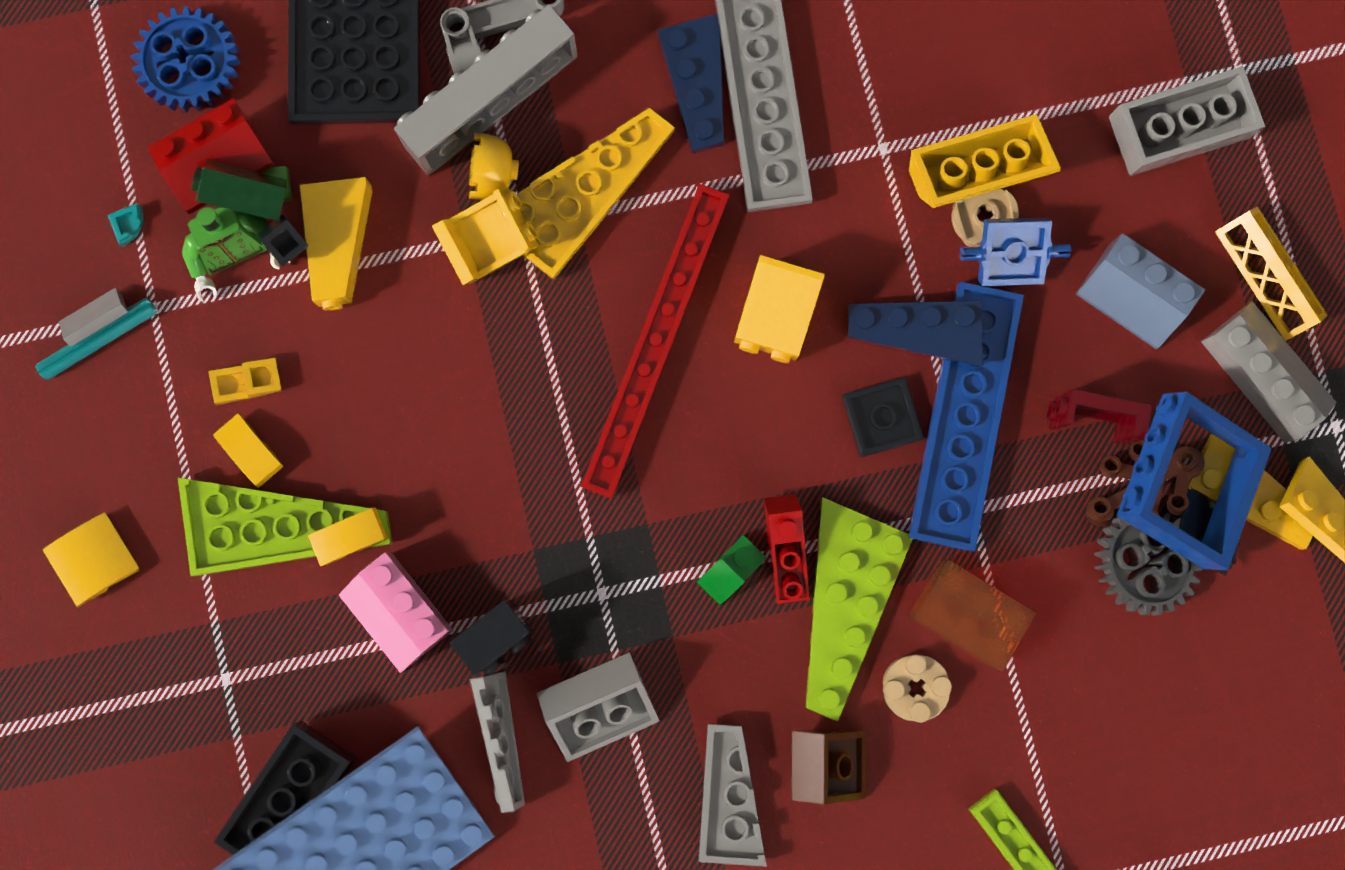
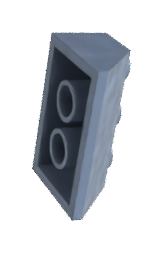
(1140, 291)

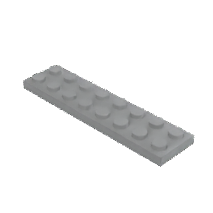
(764, 104)

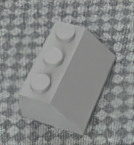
(597, 707)

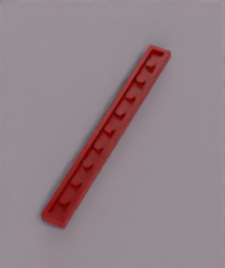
(655, 341)

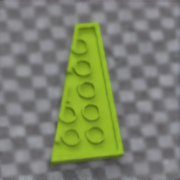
(252, 528)
(852, 585)

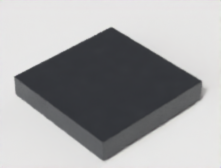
(882, 417)

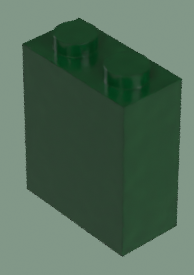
(239, 189)

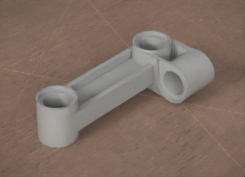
(482, 21)

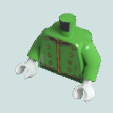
(219, 241)

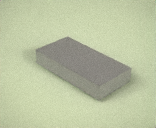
(92, 317)

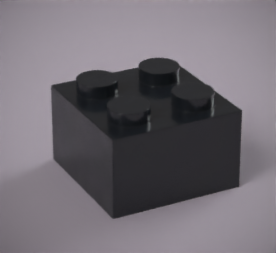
(492, 637)

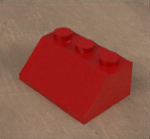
(218, 136)

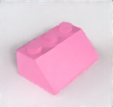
(395, 611)

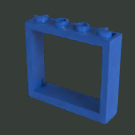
(1235, 494)

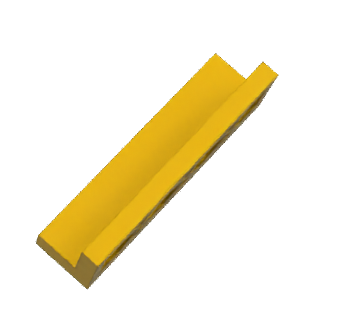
(1282, 267)

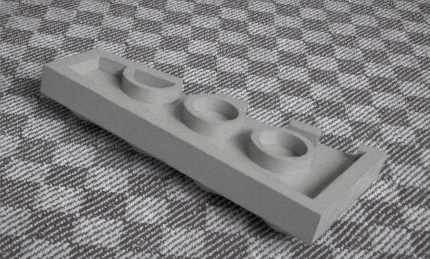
(499, 736)
(729, 811)

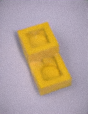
(245, 381)
(248, 450)
(347, 536)

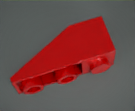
(787, 548)

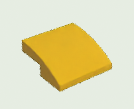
(90, 559)

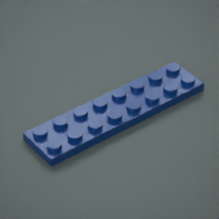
(966, 428)

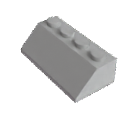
(1269, 373)

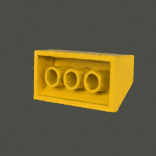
(982, 161)

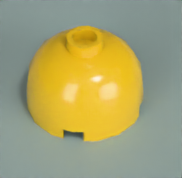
(491, 166)

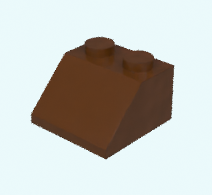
(828, 765)

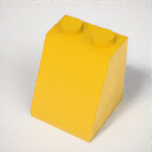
(778, 309)

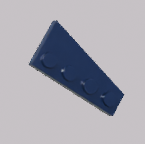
(695, 73)
(926, 328)

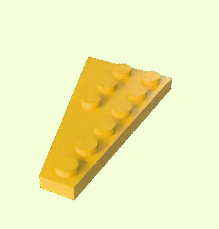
(582, 190)

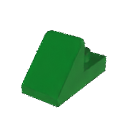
(731, 570)

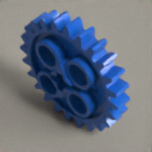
(185, 59)

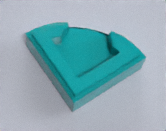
(127, 223)

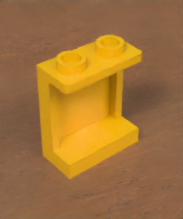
(486, 236)

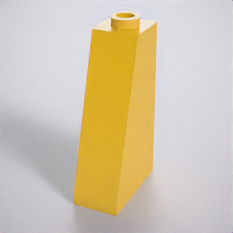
(334, 230)

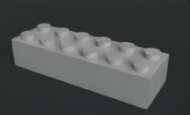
(487, 89)

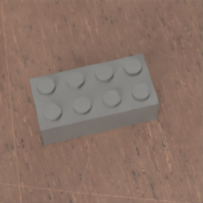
(1186, 121)

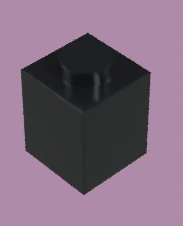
(282, 240)

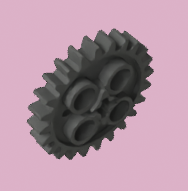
(1165, 586)

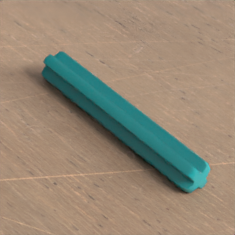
(70, 355)

